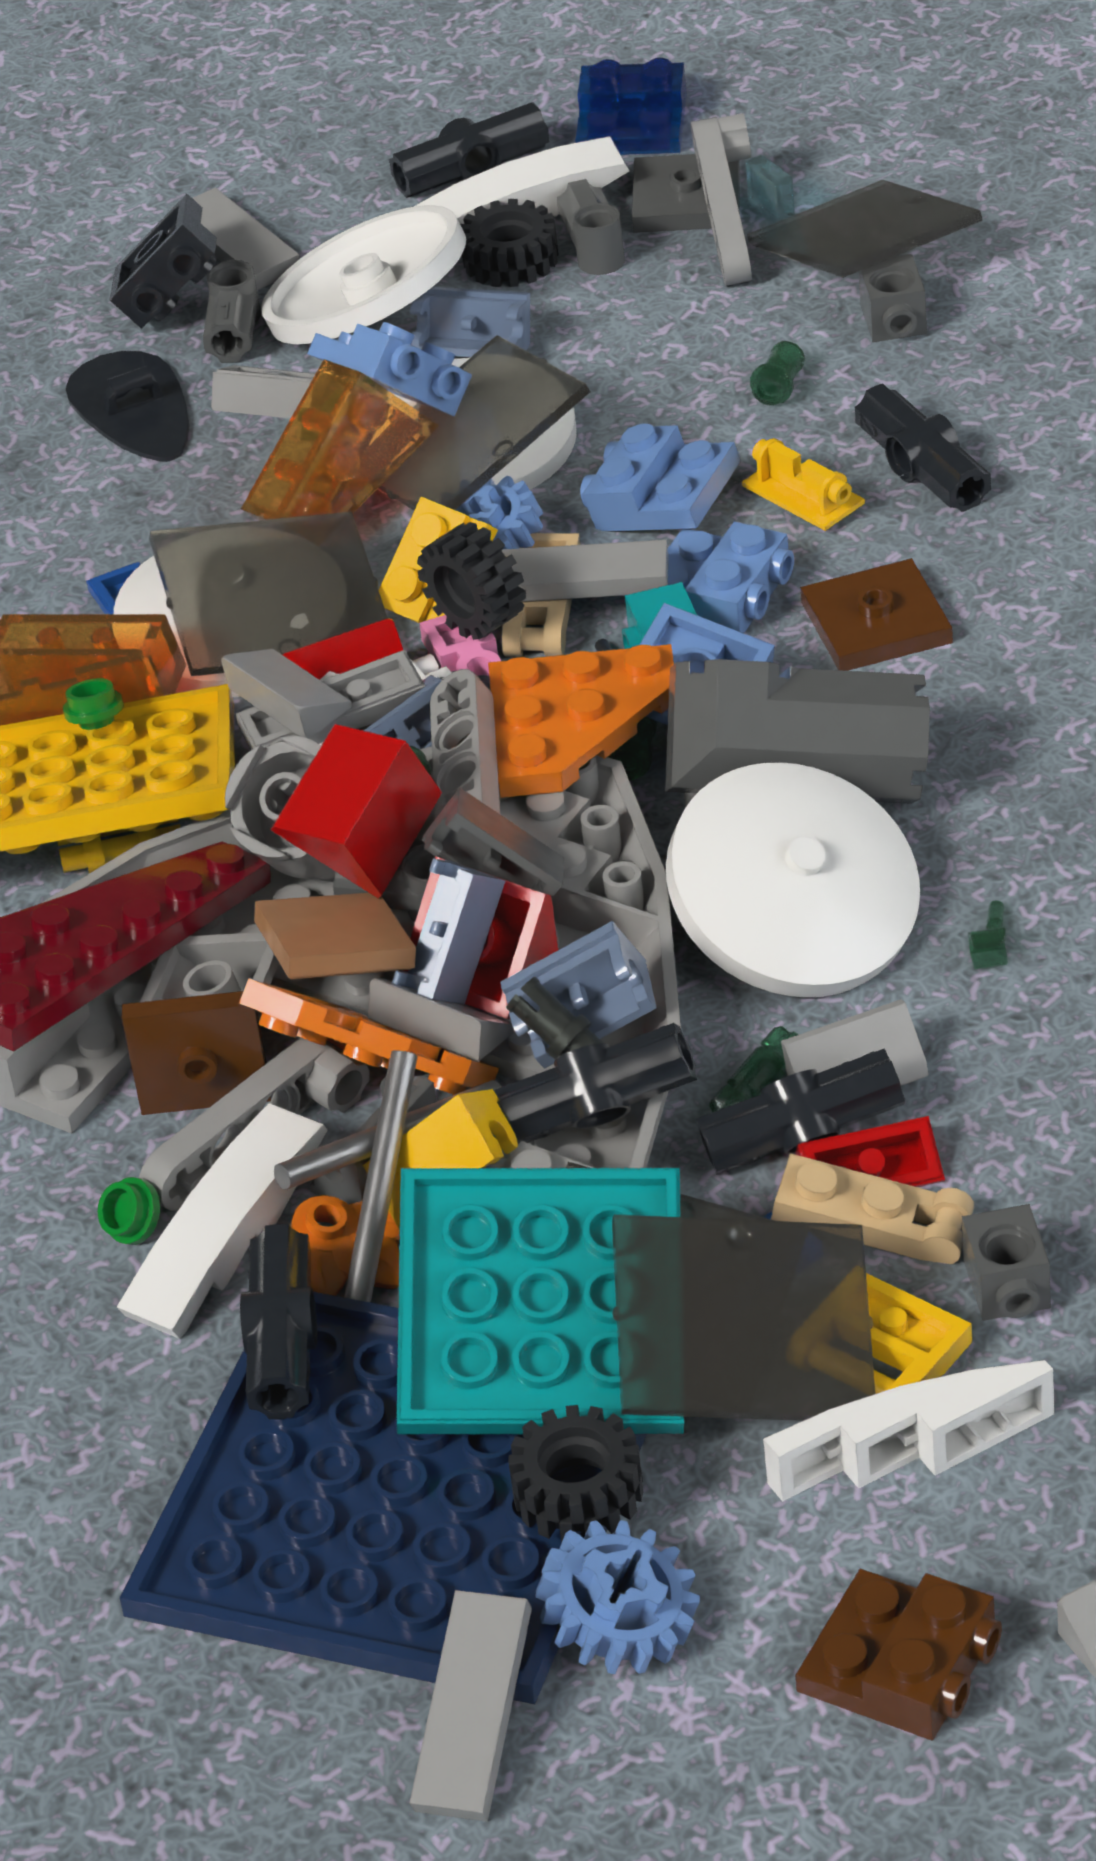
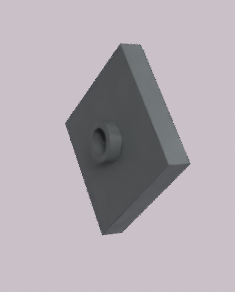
(671, 193)

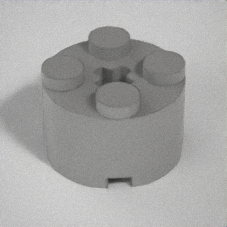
(257, 796)

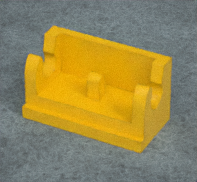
(455, 1138)

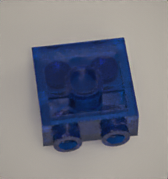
(633, 105)

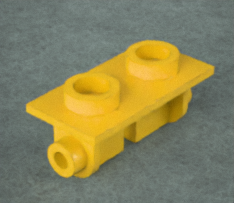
(803, 488)

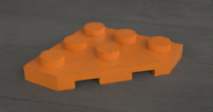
(568, 709)
(359, 1036)

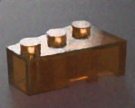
(336, 447)
(54, 651)

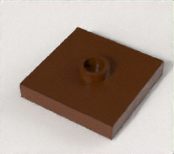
(876, 615)
(191, 1049)

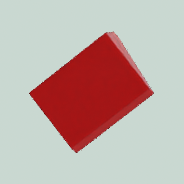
(359, 806)
(517, 938)

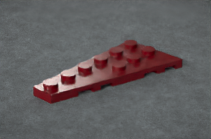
(95, 937)

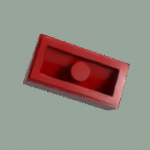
(348, 649)
(893, 1151)

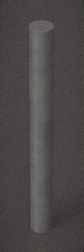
(349, 1149)
(381, 1176)

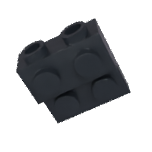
(163, 263)

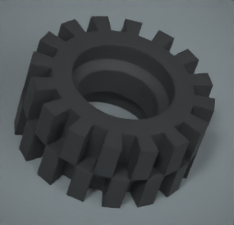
(509, 243)
(471, 580)
(570, 1443)

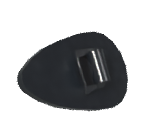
(132, 403)

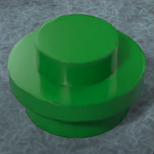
(92, 703)
(129, 1210)

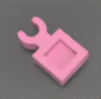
(457, 651)

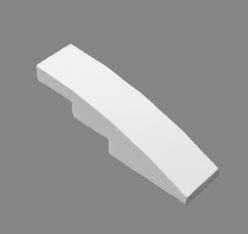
(535, 178)
(218, 1221)
(928, 1420)

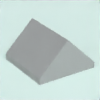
(211, 966)

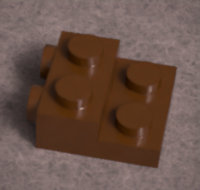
(902, 1651)

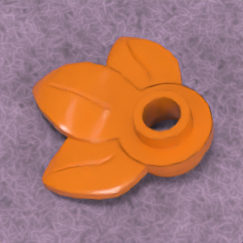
(334, 1245)

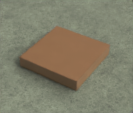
(334, 935)

